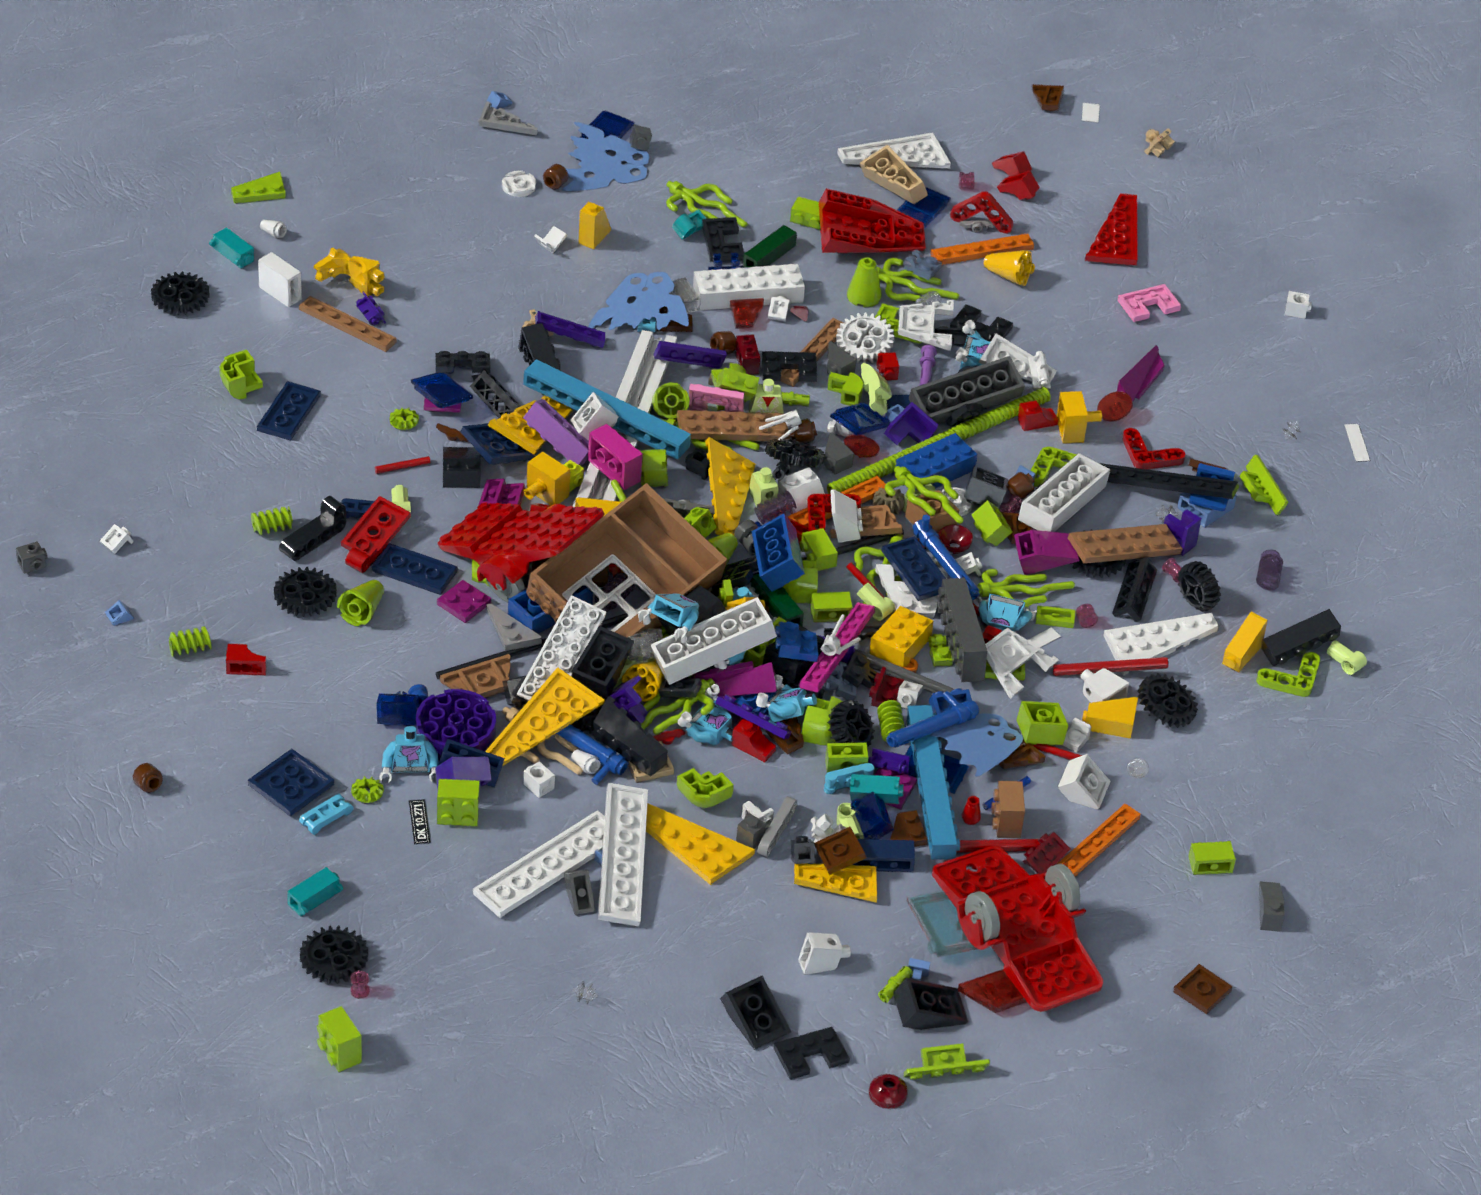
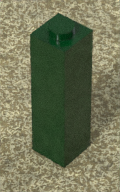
(771, 248)
(778, 601)

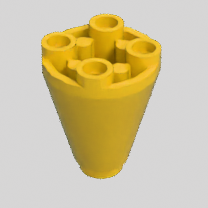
(1011, 265)
(651, 679)

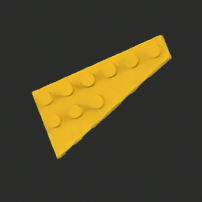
(516, 427)
(729, 483)
(548, 711)
(697, 847)

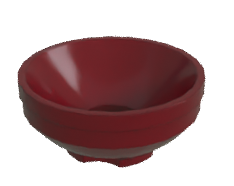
(956, 534)
(888, 1097)

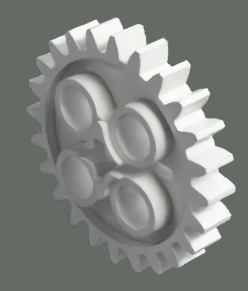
(875, 341)

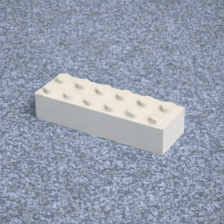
(722, 285)
(1064, 494)
(714, 640)

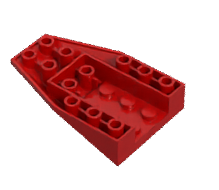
(866, 225)

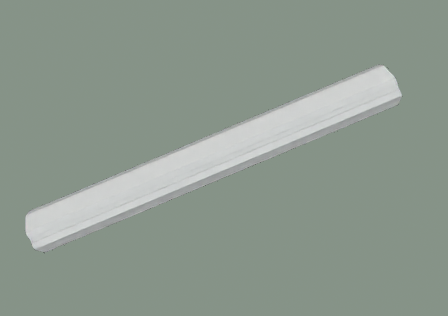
(637, 389)

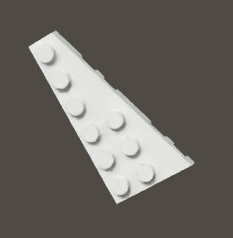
(914, 150)
(1159, 637)

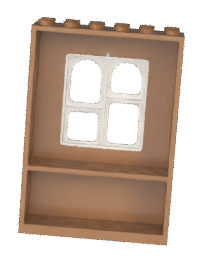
(646, 543)

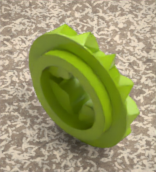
(398, 422)
(361, 794)

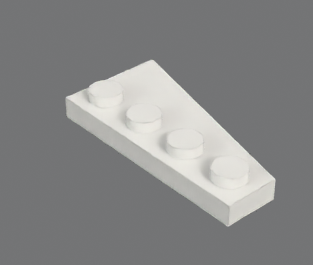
(1002, 348)

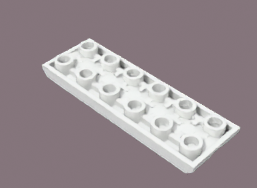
(564, 644)

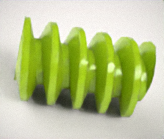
(272, 520)
(189, 640)
(890, 717)

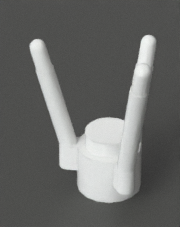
(791, 418)
(832, 644)

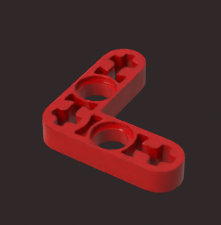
(982, 206)
(1146, 459)
(823, 502)

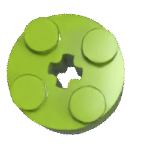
(654, 468)

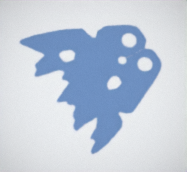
(605, 167)
(646, 303)

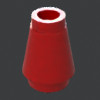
(971, 813)

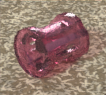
(1011, 505)
(1173, 569)
(360, 988)

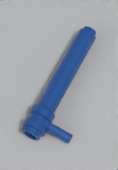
(930, 539)
(957, 714)
(607, 756)

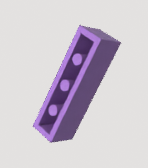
(557, 432)

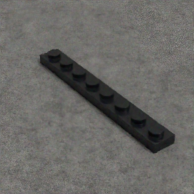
(1172, 481)

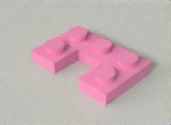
(1136, 302)
(702, 395)

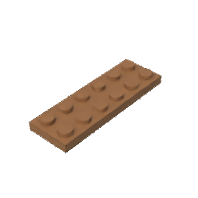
(730, 425)
(1124, 543)

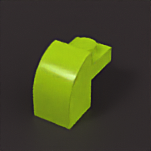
(848, 386)

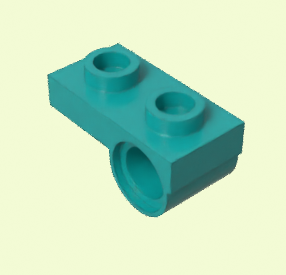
(688, 224)

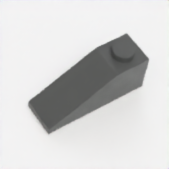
(1271, 906)

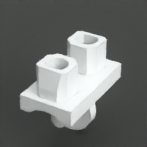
(822, 827)

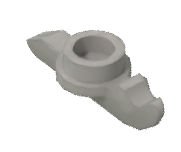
(976, 226)

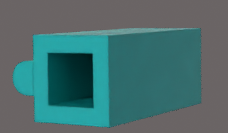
(233, 247)
(885, 787)
(314, 891)

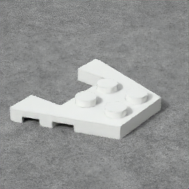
(918, 323)
(902, 596)
(1009, 652)

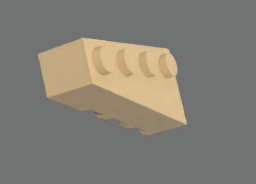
(893, 174)

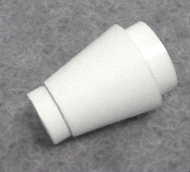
(274, 228)
(588, 762)

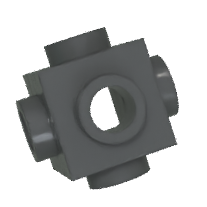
(31, 557)

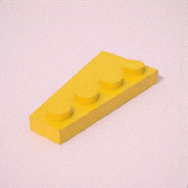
(851, 881)

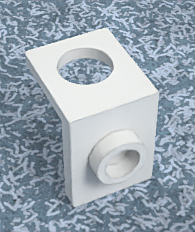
(552, 239)

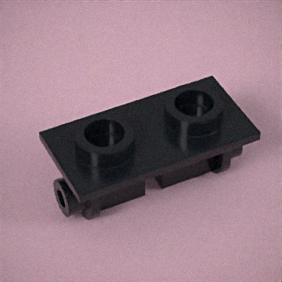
(957, 334)

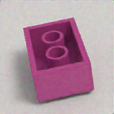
(615, 456)

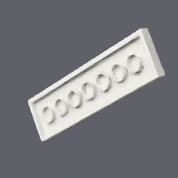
(623, 854)
(543, 866)

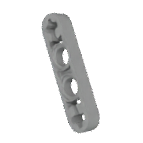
(777, 826)

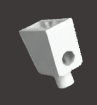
(1103, 686)
(821, 953)

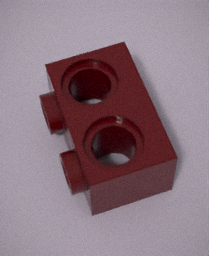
(748, 353)

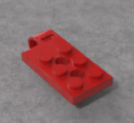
(365, 547)

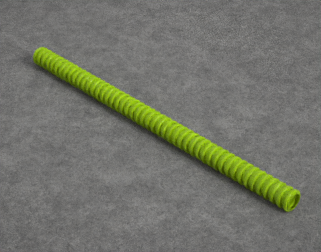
(964, 431)

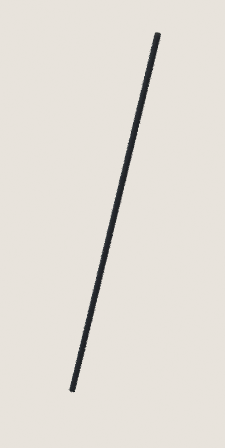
(618, 619)

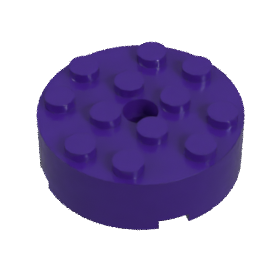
(457, 717)

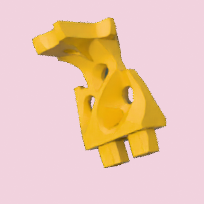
(363, 272)

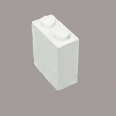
(279, 279)

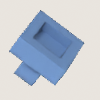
(919, 968)

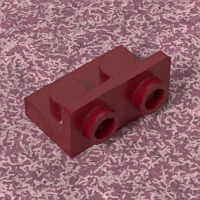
(885, 688)
(1047, 853)

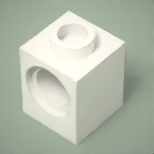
(1297, 304)
(539, 779)

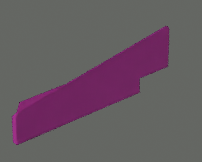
(1142, 375)
(742, 679)

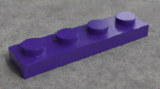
(570, 329)
(690, 354)
(761, 719)

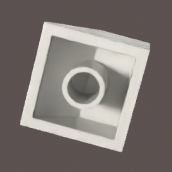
(593, 415)
(800, 486)
(846, 517)
(1084, 782)

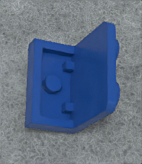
(1209, 501)

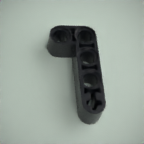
(316, 531)

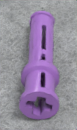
(927, 362)

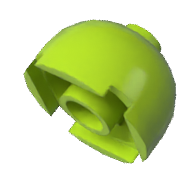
(677, 398)

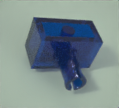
(397, 709)
(872, 816)

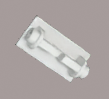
(1039, 371)

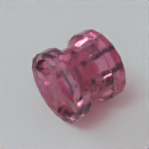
(966, 180)
(1086, 615)

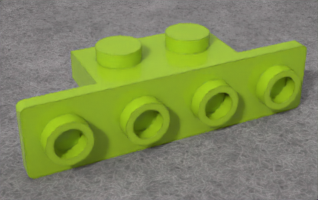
(1262, 485)
(944, 1059)

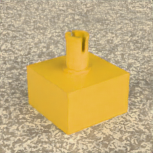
(1074, 417)
(547, 479)

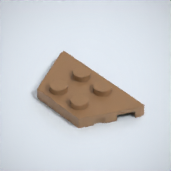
(877, 521)
(480, 678)

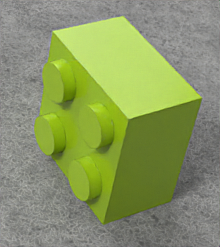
(1042, 723)
(458, 802)
(339, 1039)

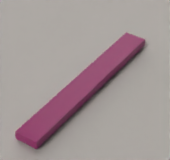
(848, 631)

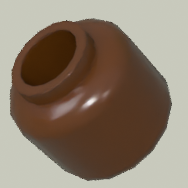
(555, 176)
(723, 341)
(806, 432)
(1021, 485)
(147, 777)

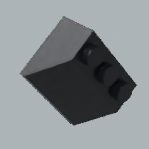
(708, 607)

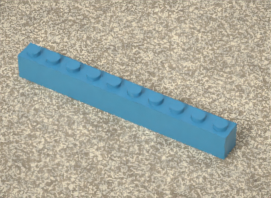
(630, 419)
(933, 789)

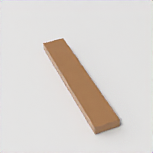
(347, 324)
(817, 345)

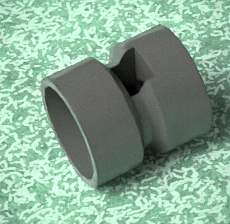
(744, 535)

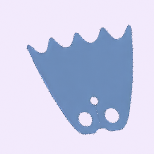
(976, 745)

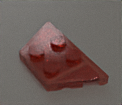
(993, 991)

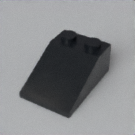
(461, 467)
(985, 486)
(602, 661)
(929, 1005)
(755, 1012)

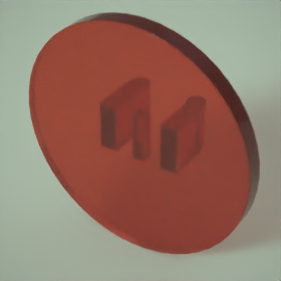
(1115, 406)
(862, 446)

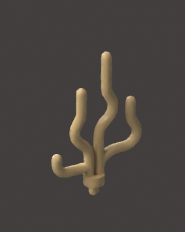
(511, 713)

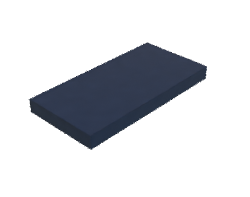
(288, 410)
(914, 567)
(414, 568)

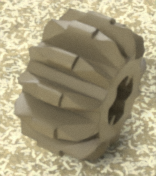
(895, 502)

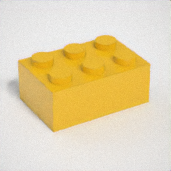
(901, 637)

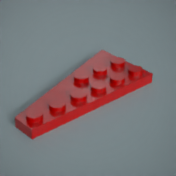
(1118, 235)

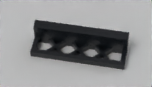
(500, 392)
(1138, 589)

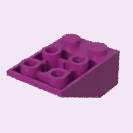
(1044, 550)

